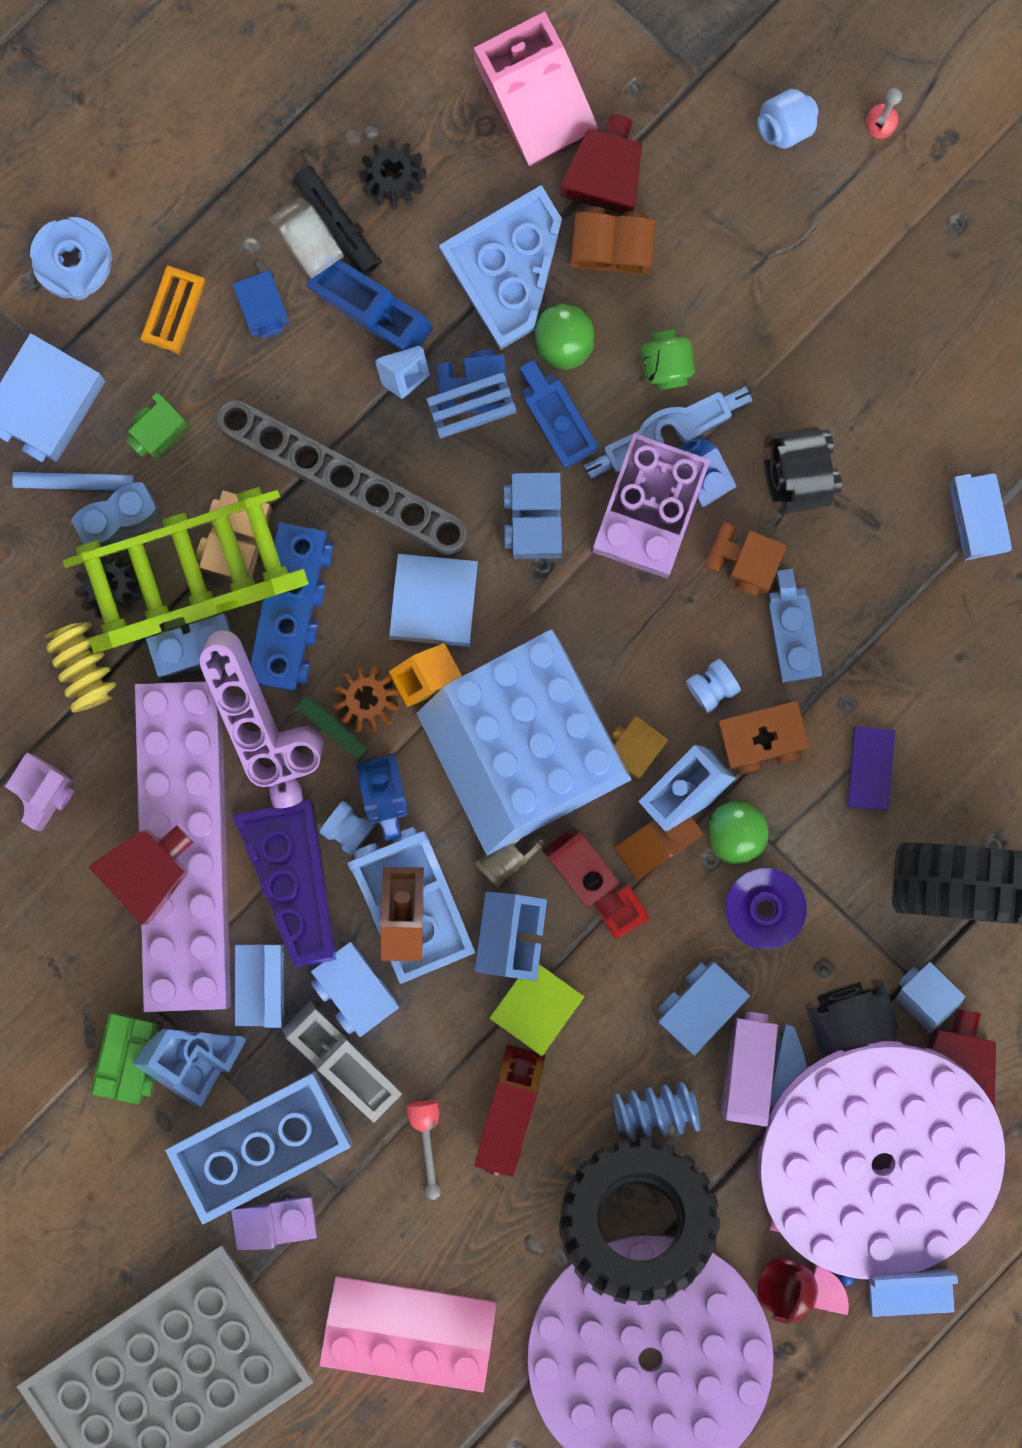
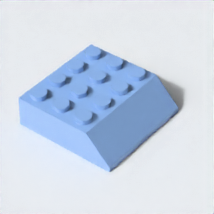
(521, 742)

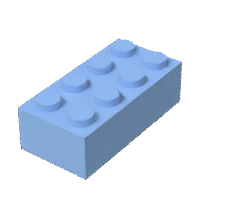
(259, 1147)

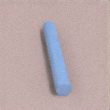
(70, 481)

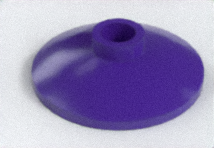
(787, 912)

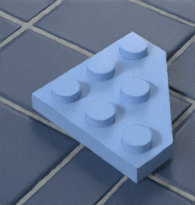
(507, 264)

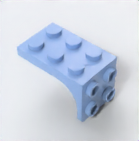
(443, 929)

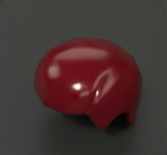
(787, 1290)

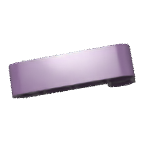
(253, 708)

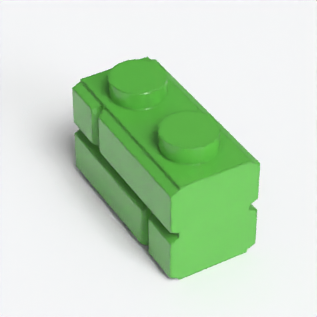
(121, 1044)

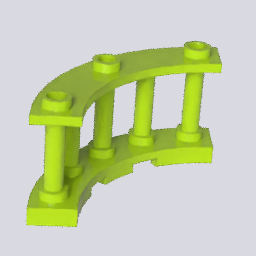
(202, 601)

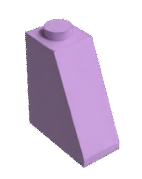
(749, 1070)

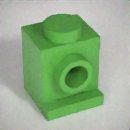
(156, 428)

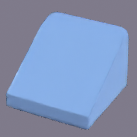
(403, 370)

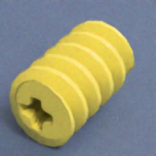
(79, 666)

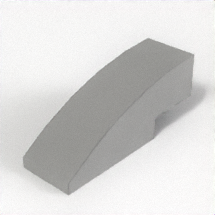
(341, 1061)

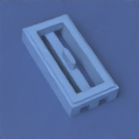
(466, 390)

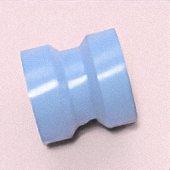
(713, 686)
(347, 828)

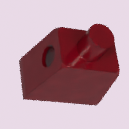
(605, 168)
(575, 858)
(144, 871)
(967, 1050)

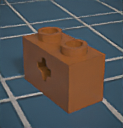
(781, 721)

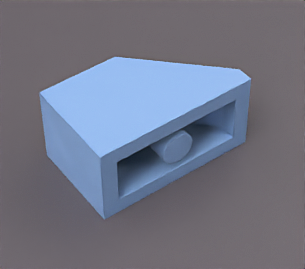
(687, 787)

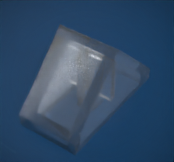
(306, 236)

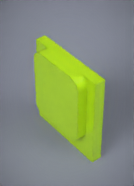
(537, 1009)

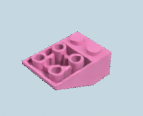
(535, 88)

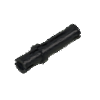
(310, 185)

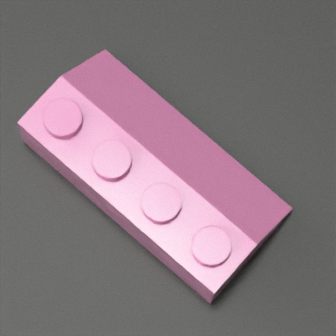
(408, 1334)

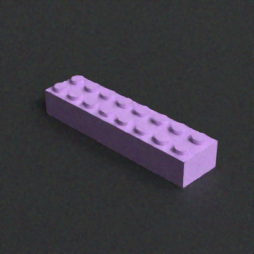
(185, 786)

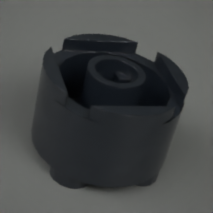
(801, 469)
(852, 1017)

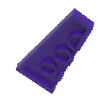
(291, 873)

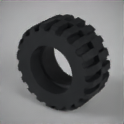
(958, 882)
(673, 1177)

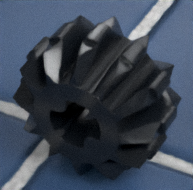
(387, 187)
(122, 578)

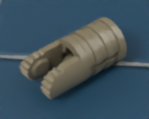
(507, 860)

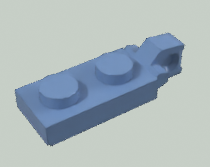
(793, 630)

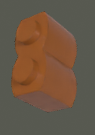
(612, 241)

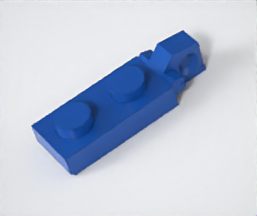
(557, 416)
(383, 793)

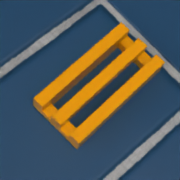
(162, 341)

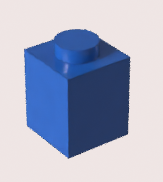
(261, 305)

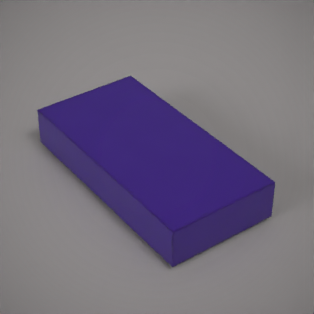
(870, 768)

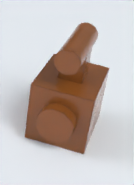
(754, 560)

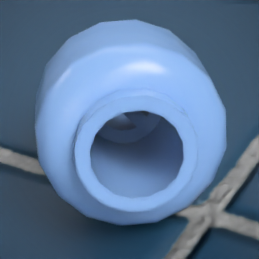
(788, 118)

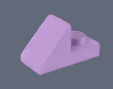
(274, 1223)

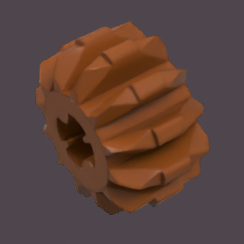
(355, 705)

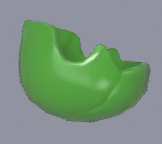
(564, 336)
(738, 833)

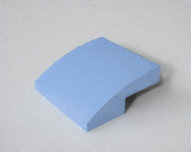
(433, 600)

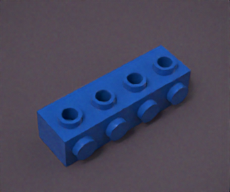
(287, 618)

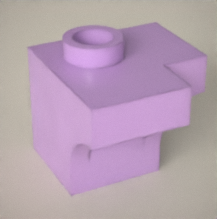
(40, 789)

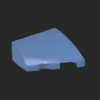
(188, 1061)

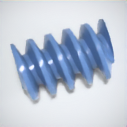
(656, 1112)

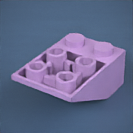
(650, 506)

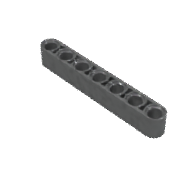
(331, 462)

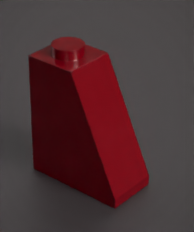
(510, 1111)

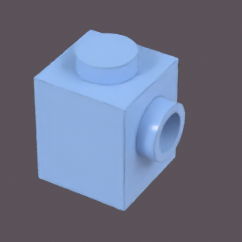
(928, 996)

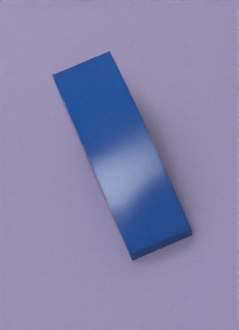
(371, 306)

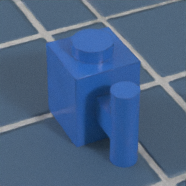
(480, 366)

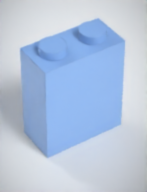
(45, 398)

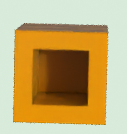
(424, 674)

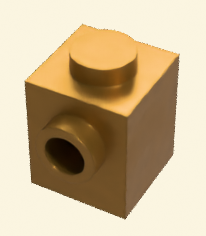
(637, 746)

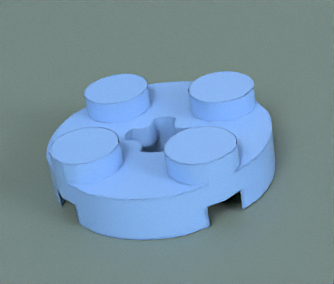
(67, 235)

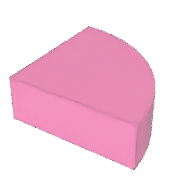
(830, 1292)

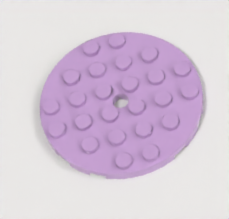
(871, 1103)
(701, 1393)

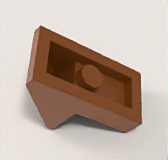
(654, 846)

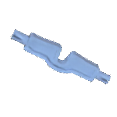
(686, 423)

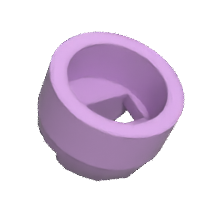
(286, 794)

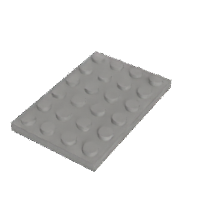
(173, 1368)

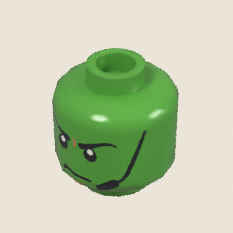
(668, 360)

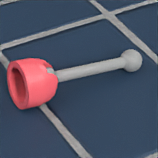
(884, 115)
(423, 1117)

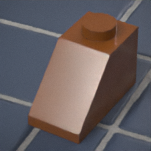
(402, 914)

